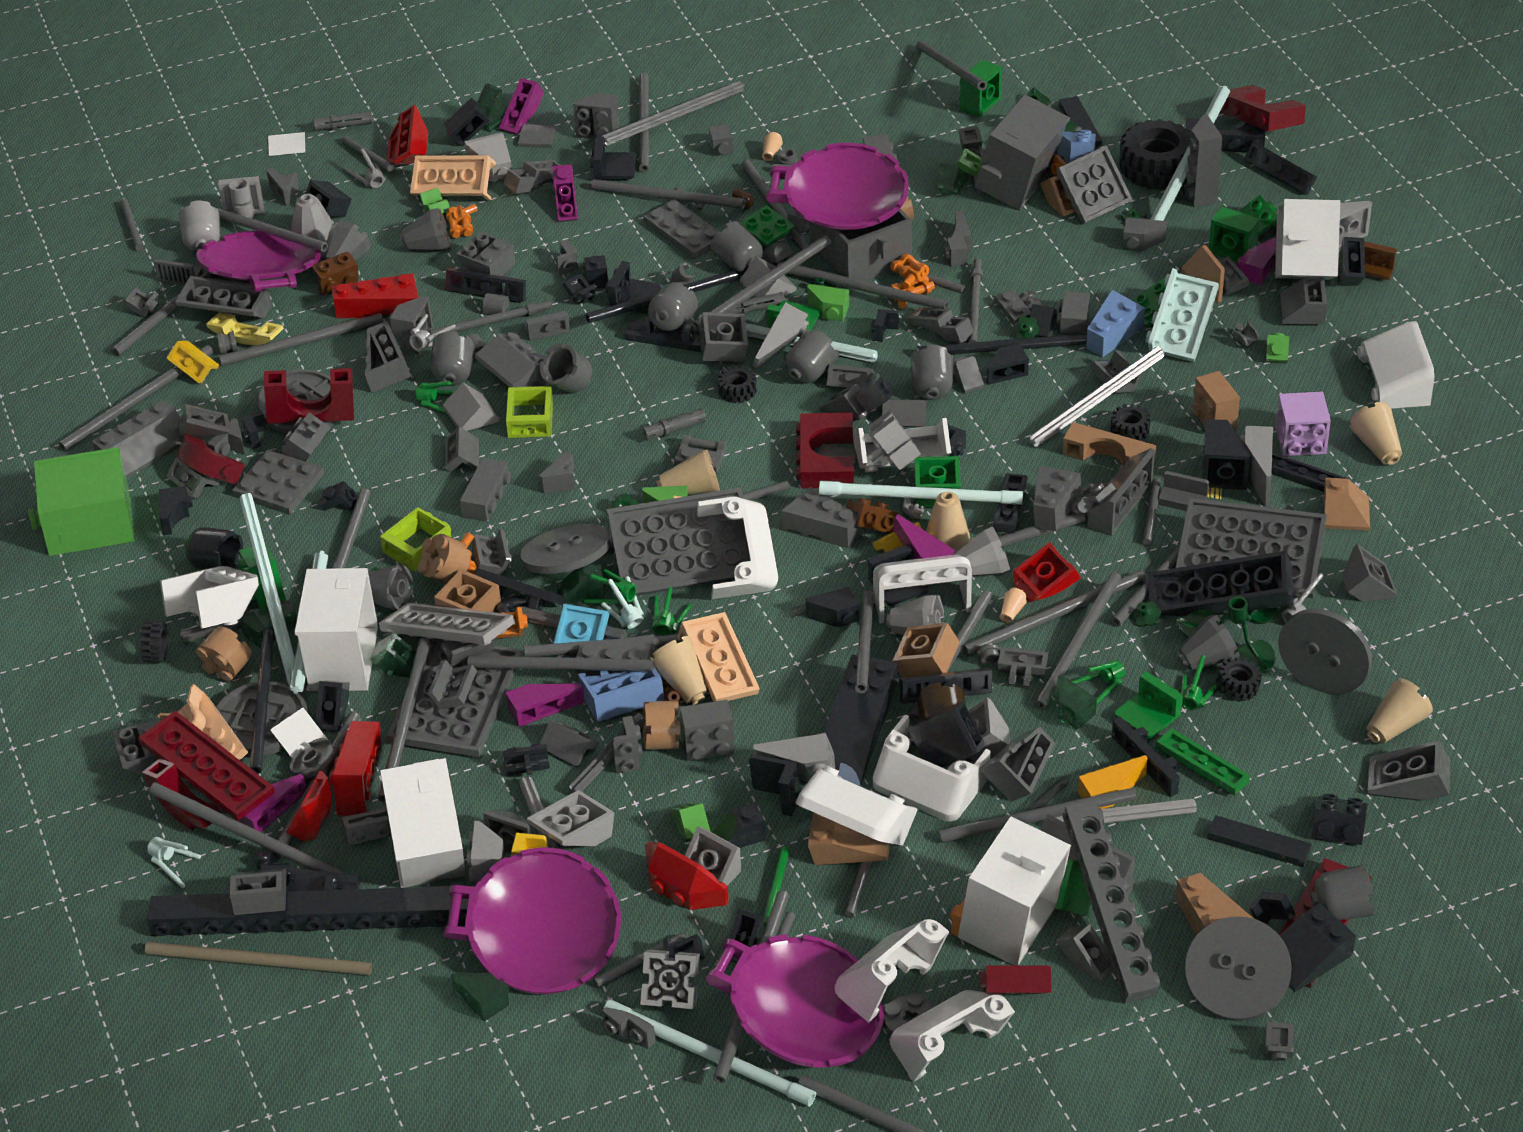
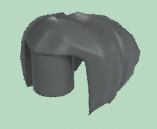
(679, 275)
(1245, 335)

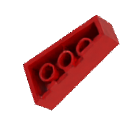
(373, 296)
(356, 767)

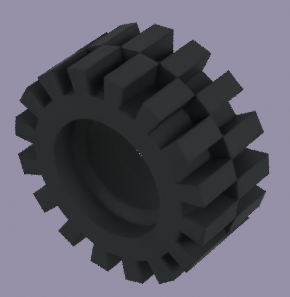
(746, 380)
(1136, 415)
(154, 641)
(1234, 687)

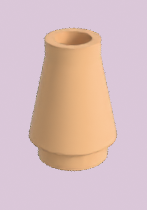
(771, 145)
(1012, 604)

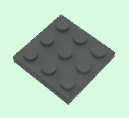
(1094, 184)
(279, 481)

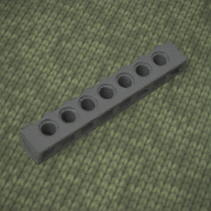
(1132, 986)

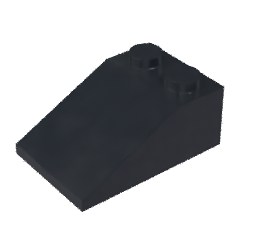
(1316, 945)

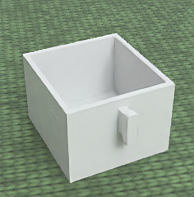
(1307, 239)
(337, 627)
(423, 822)
(1013, 891)

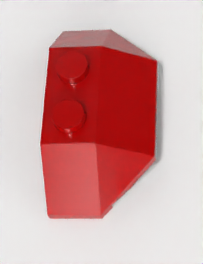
(407, 138)
(683, 879)

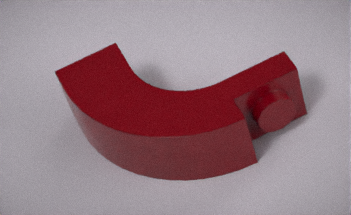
(206, 461)
(167, 775)

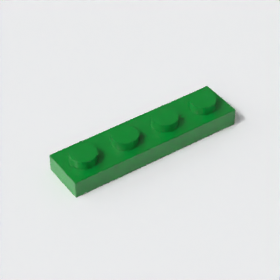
(1203, 761)

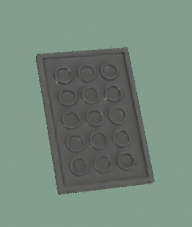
(1233, 530)
(672, 547)
(462, 727)

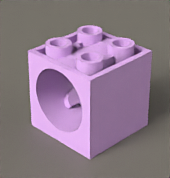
(1302, 423)

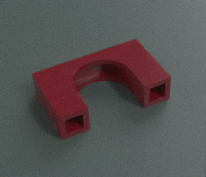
(1249, 106)
(286, 408)
(818, 430)
(1015, 979)

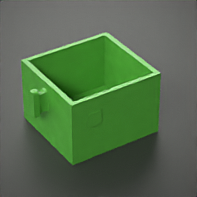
(82, 501)

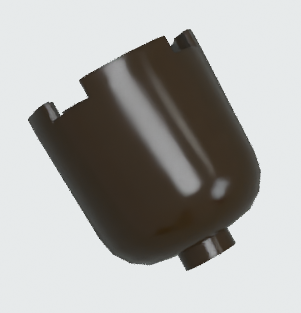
(938, 697)

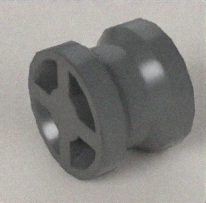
(227, 342)

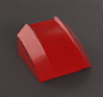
(1044, 574)
(312, 810)

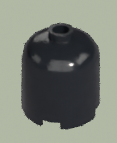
(213, 548)

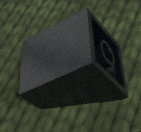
(1224, 456)
(946, 735)

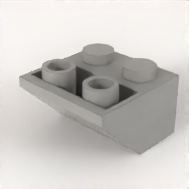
(485, 852)

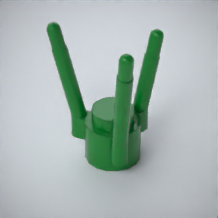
(427, 393)
(625, 587)
(664, 622)
(1109, 672)
(1193, 694)

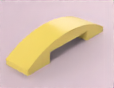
(244, 333)

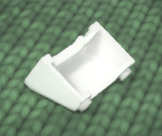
(1399, 366)
(869, 977)
(921, 1039)

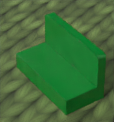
(1073, 892)

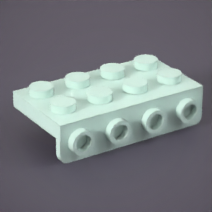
(1182, 315)

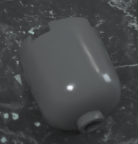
(736, 247)
(672, 306)
(810, 356)
(451, 357)
(566, 368)
(932, 372)
(1344, 893)

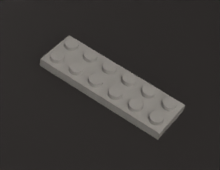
(447, 623)

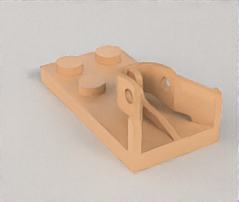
(452, 175)
(720, 657)
(208, 719)

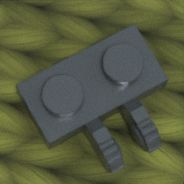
(1016, 306)
(1092, 494)
(1023, 662)

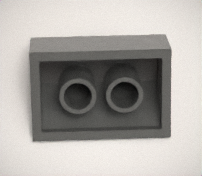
(512, 361)

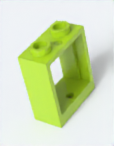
(540, 424)
(393, 539)

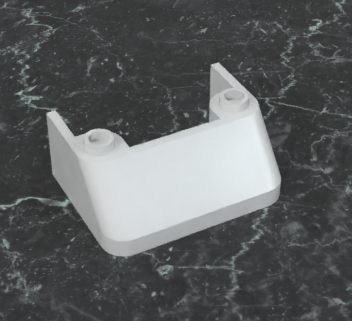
(930, 441)
(760, 572)
(922, 572)
(212, 594)
(924, 784)
(857, 807)

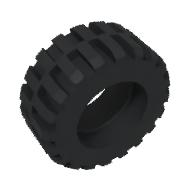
(1153, 152)

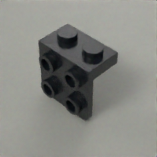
(611, 164)
(623, 288)
(896, 595)
(776, 777)
(1339, 819)

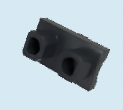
(526, 759)

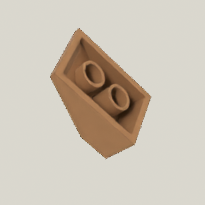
(838, 844)

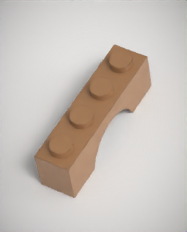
(1086, 441)

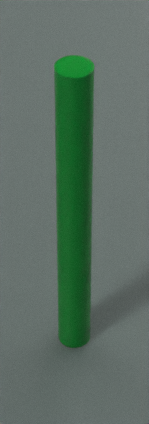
(777, 880)

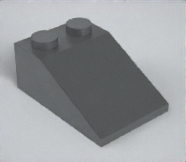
(1411, 772)

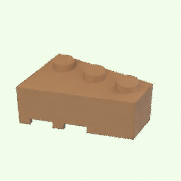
(1204, 902)

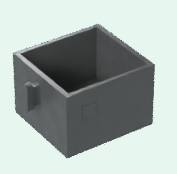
(1021, 152)
(866, 250)

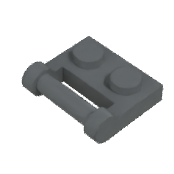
(686, 452)

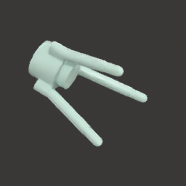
(630, 615)
(164, 850)

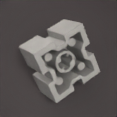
(892, 442)
(670, 979)

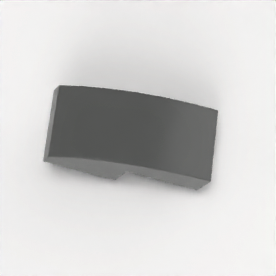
(624, 1024)

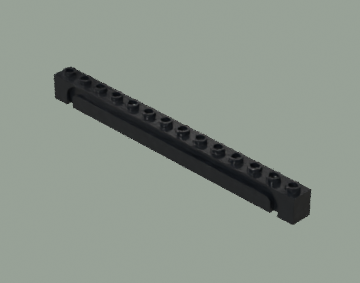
(306, 911)

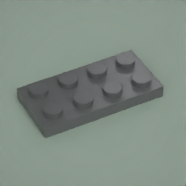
(682, 228)

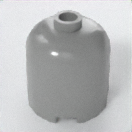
(199, 224)

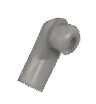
(912, 509)

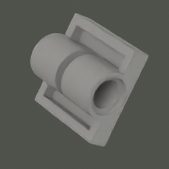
(242, 196)

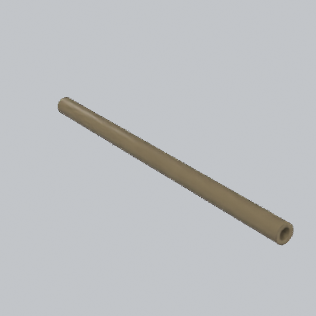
(258, 958)

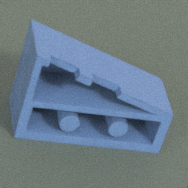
(1076, 145)
(1114, 323)
(620, 692)

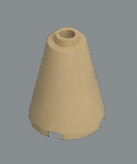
(1378, 432)
(694, 472)
(948, 521)
(681, 669)
(1398, 711)

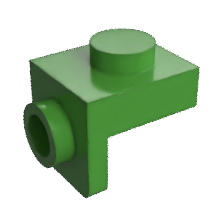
(969, 162)
(432, 199)
(1277, 348)

